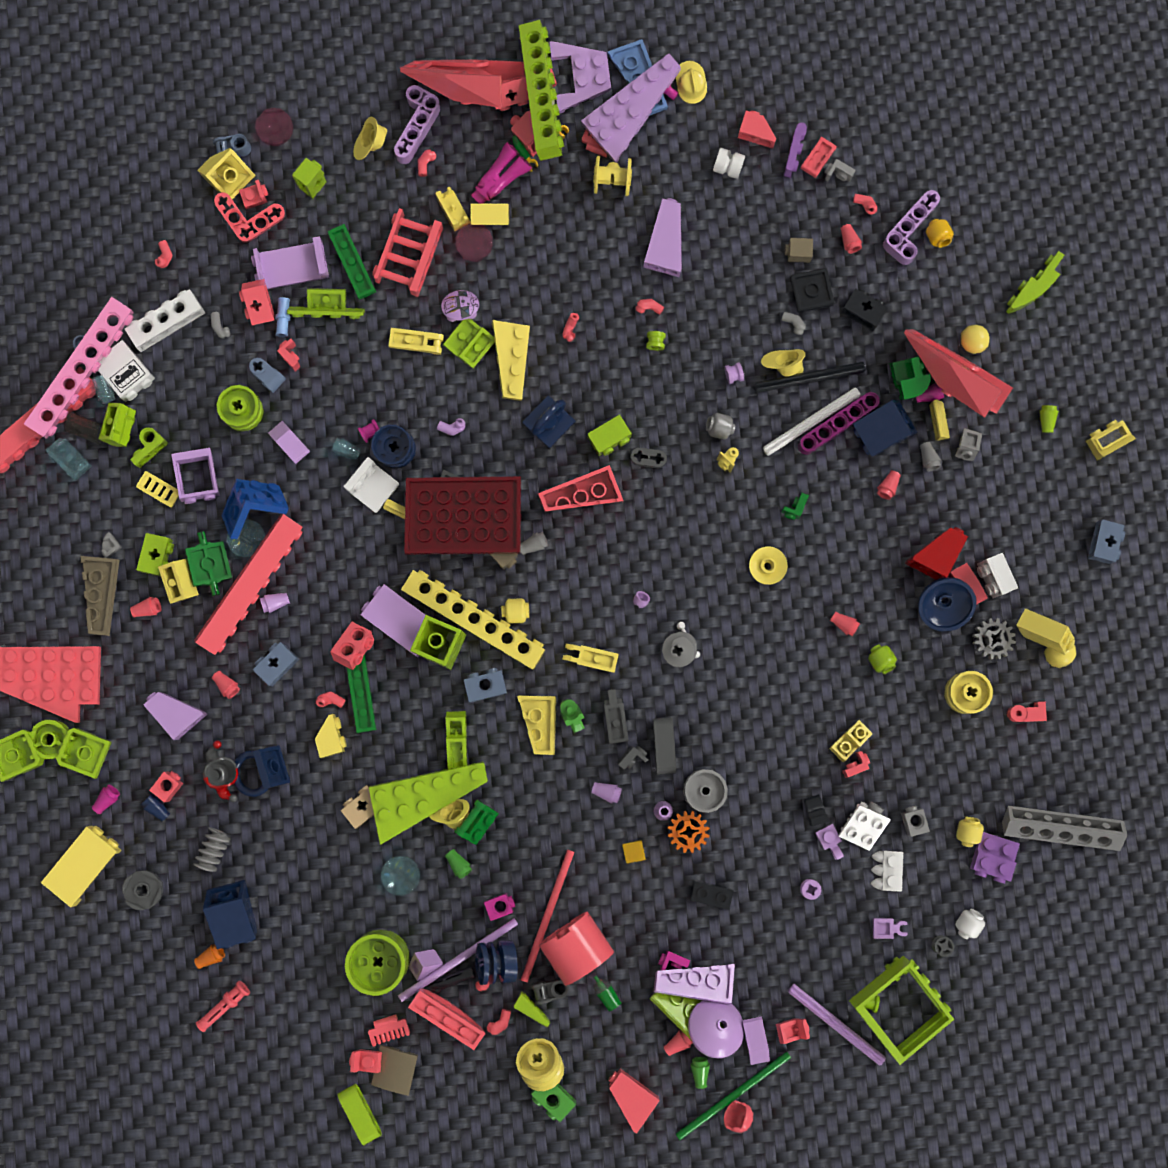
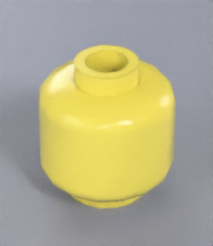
(515, 610)
(970, 831)

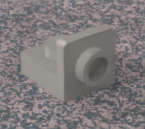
(841, 170)
(969, 445)

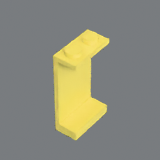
(80, 865)

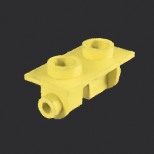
(727, 460)

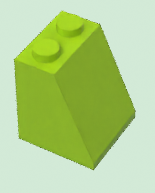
(438, 642)

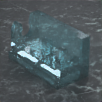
(68, 458)

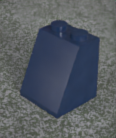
(884, 428)
(230, 915)

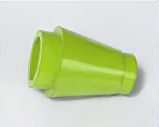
(1048, 418)

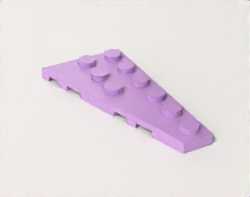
(626, 112)

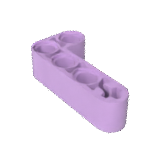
(413, 127)
(912, 223)

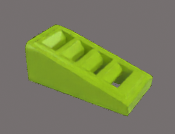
(528, 1007)

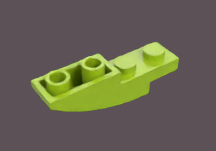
(1036, 286)

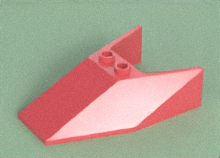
(466, 80)
(960, 376)

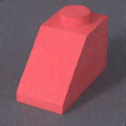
(756, 130)

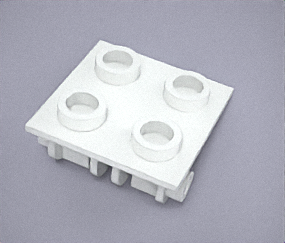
(864, 826)

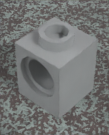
(921, 827)

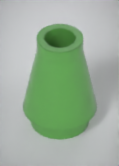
(458, 864)
(700, 1071)

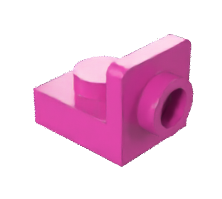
(677, 961)

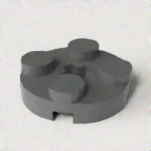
(139, 879)

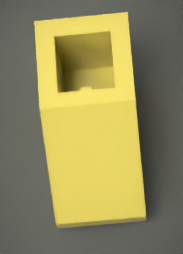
(329, 738)

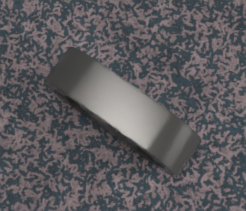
(648, 462)

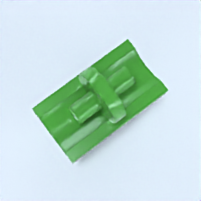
(572, 715)

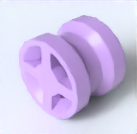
(734, 373)
(807, 888)

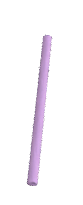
(457, 960)

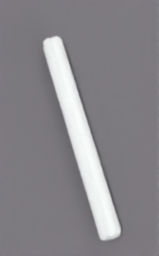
(811, 421)

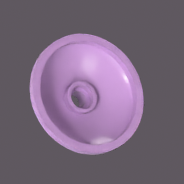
(706, 1030)

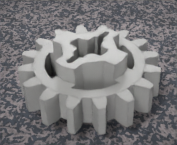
(999, 632)

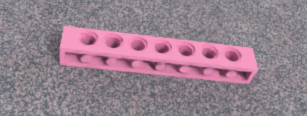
(79, 356)

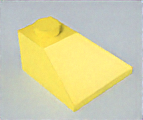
(226, 172)

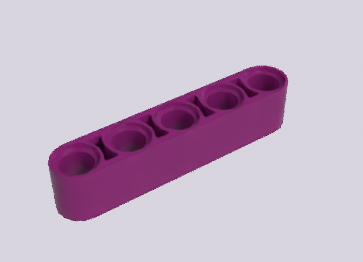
(844, 416)

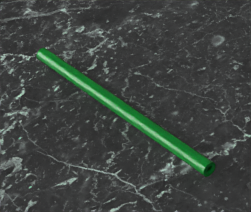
(733, 1096)

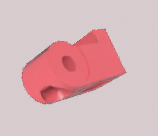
(1031, 714)

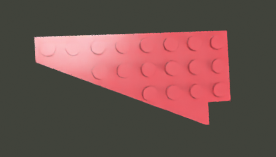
(52, 677)

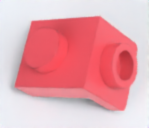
(792, 1030)

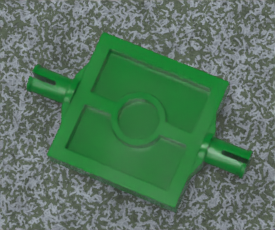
(208, 564)

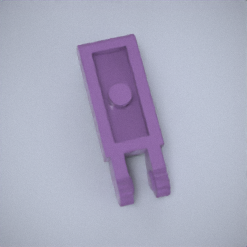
(796, 148)

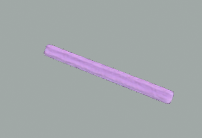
(836, 1024)

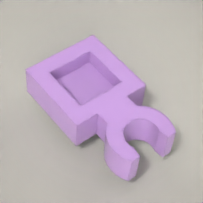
(885, 928)

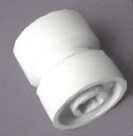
(729, 163)

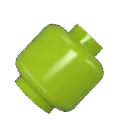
(882, 659)

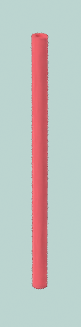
(547, 915)

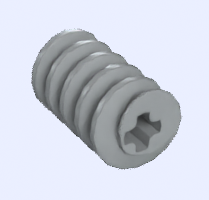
(212, 850)

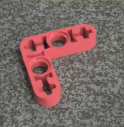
(243, 223)

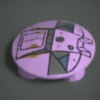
(460, 305)

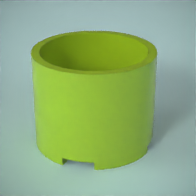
(361, 965)

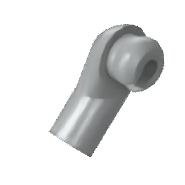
(796, 321)
(216, 326)

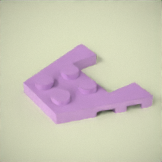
(589, 73)

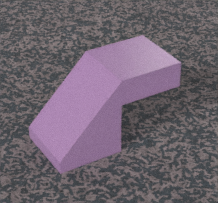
(289, 442)
(756, 1040)

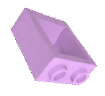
(189, 457)

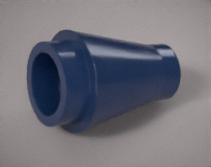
(155, 807)

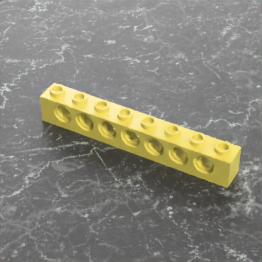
(412, 588)

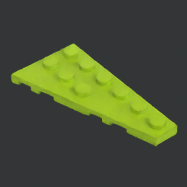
(410, 800)

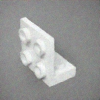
(371, 485)

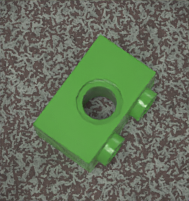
(555, 1110)

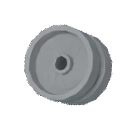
(693, 790)

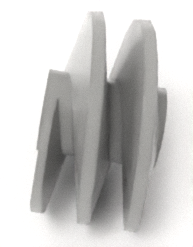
(679, 640)

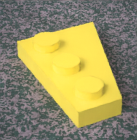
(540, 721)

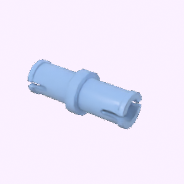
(282, 317)

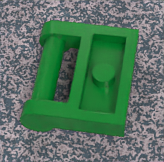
(477, 822)

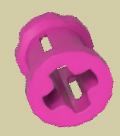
(369, 430)

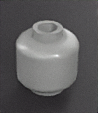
(720, 426)

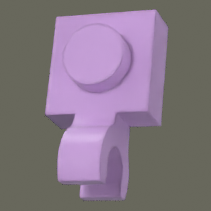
(829, 838)

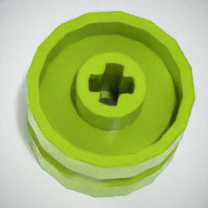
(230, 402)

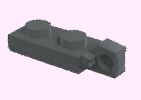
(615, 718)

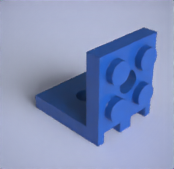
(247, 496)

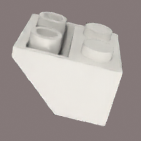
(996, 576)

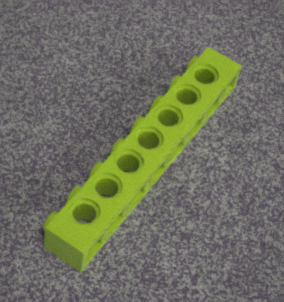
(540, 90)

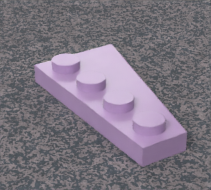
(703, 983)

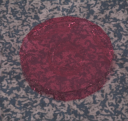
(274, 126)
(474, 242)

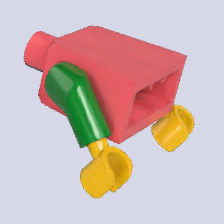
(523, 136)

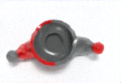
(220, 772)

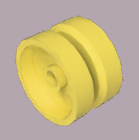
(980, 692)
(540, 1064)

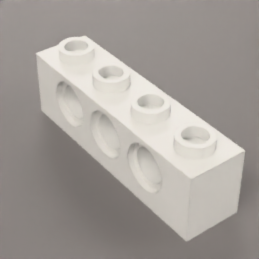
(175, 321)

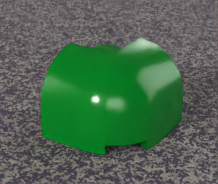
(909, 377)

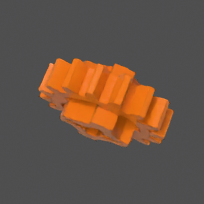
(689, 840)

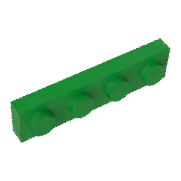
(351, 261)
(361, 698)

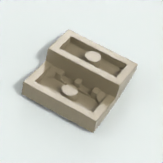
(396, 1070)

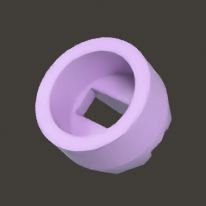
(641, 599)

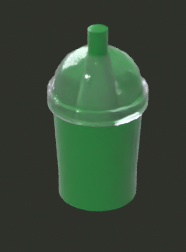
(606, 993)

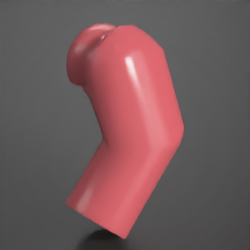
(867, 202)
(166, 256)
(649, 304)
(569, 326)

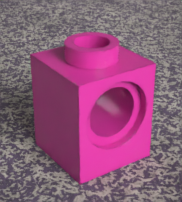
(493, 912)

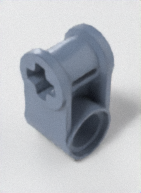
(232, 142)
(267, 376)

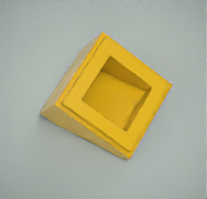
(633, 851)

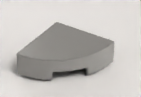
(110, 545)

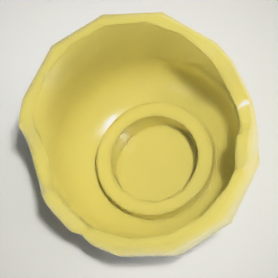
(975, 339)
(1058, 659)

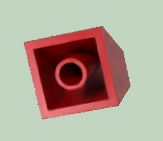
(940, 554)

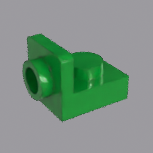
(798, 504)

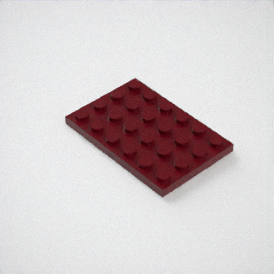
(463, 515)

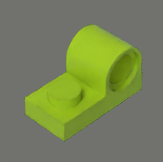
(151, 448)

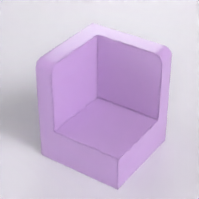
(424, 963)

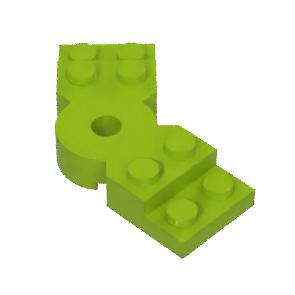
(71, 749)

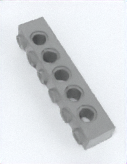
(1064, 828)

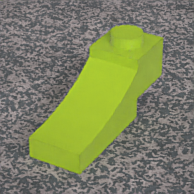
(456, 739)

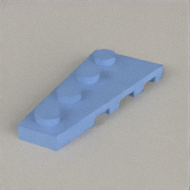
(632, 62)

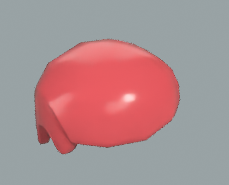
(738, 1117)

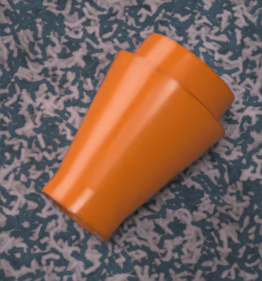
(209, 956)

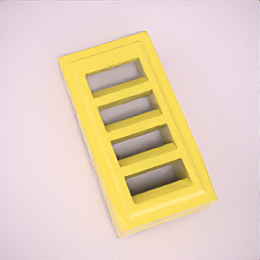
(144, 481)

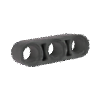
(664, 746)

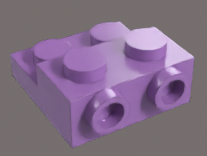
(995, 857)

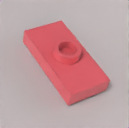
(818, 157)

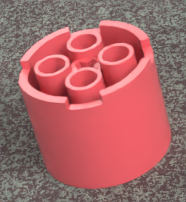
(576, 948)

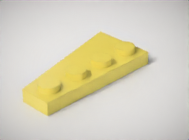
(511, 349)

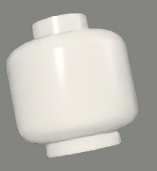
(970, 924)

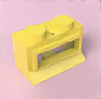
(1109, 440)

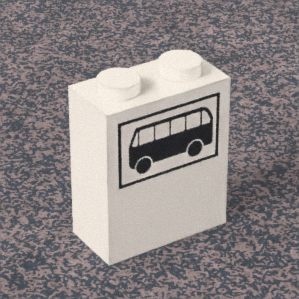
(125, 372)

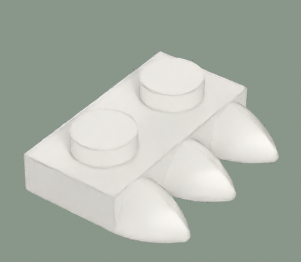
(890, 870)

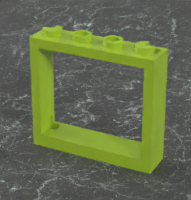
(925, 1032)

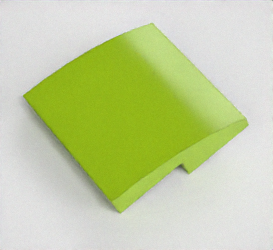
(469, 342)

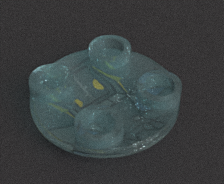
(248, 540)
(400, 875)

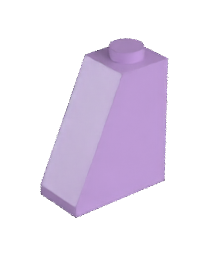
(173, 714)

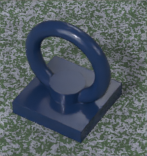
(549, 421)
(270, 768)

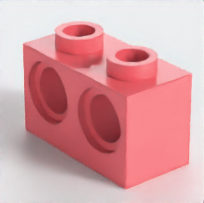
(349, 644)

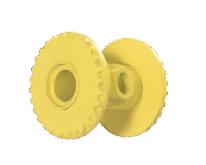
(612, 174)

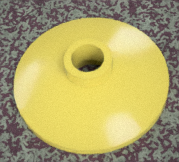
(774, 558)

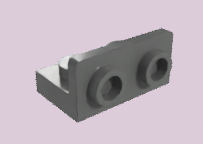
(628, 758)

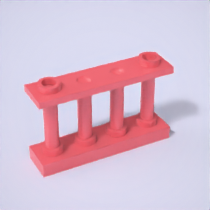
(420, 266)

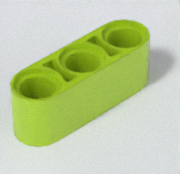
(359, 1114)

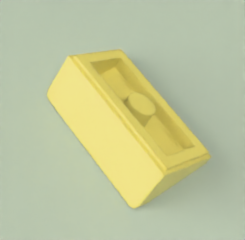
(939, 420)

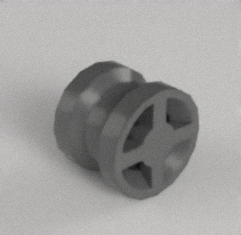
(946, 947)

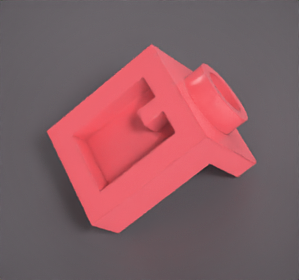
(254, 195)
(291, 358)
(854, 768)
(365, 1061)

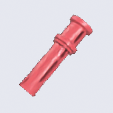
(231, 998)

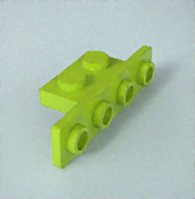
(326, 302)

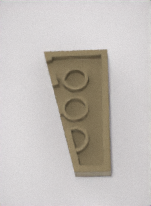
(100, 588)

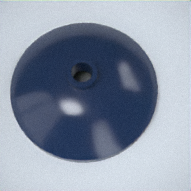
(953, 611)

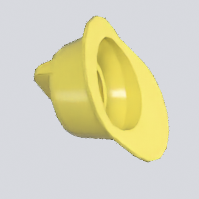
(691, 82)
(369, 139)
(785, 361)
(453, 814)

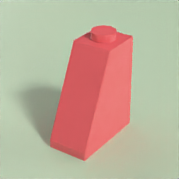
(633, 1098)

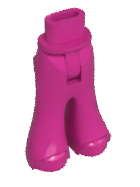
(492, 183)

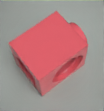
(159, 790)

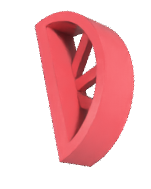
(447, 1017)

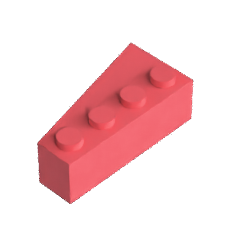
(588, 490)

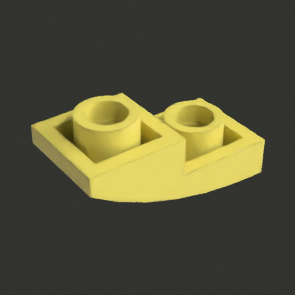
(850, 741)

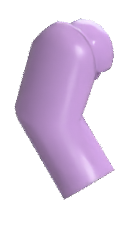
(452, 429)

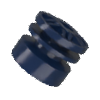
(390, 436)
(499, 962)

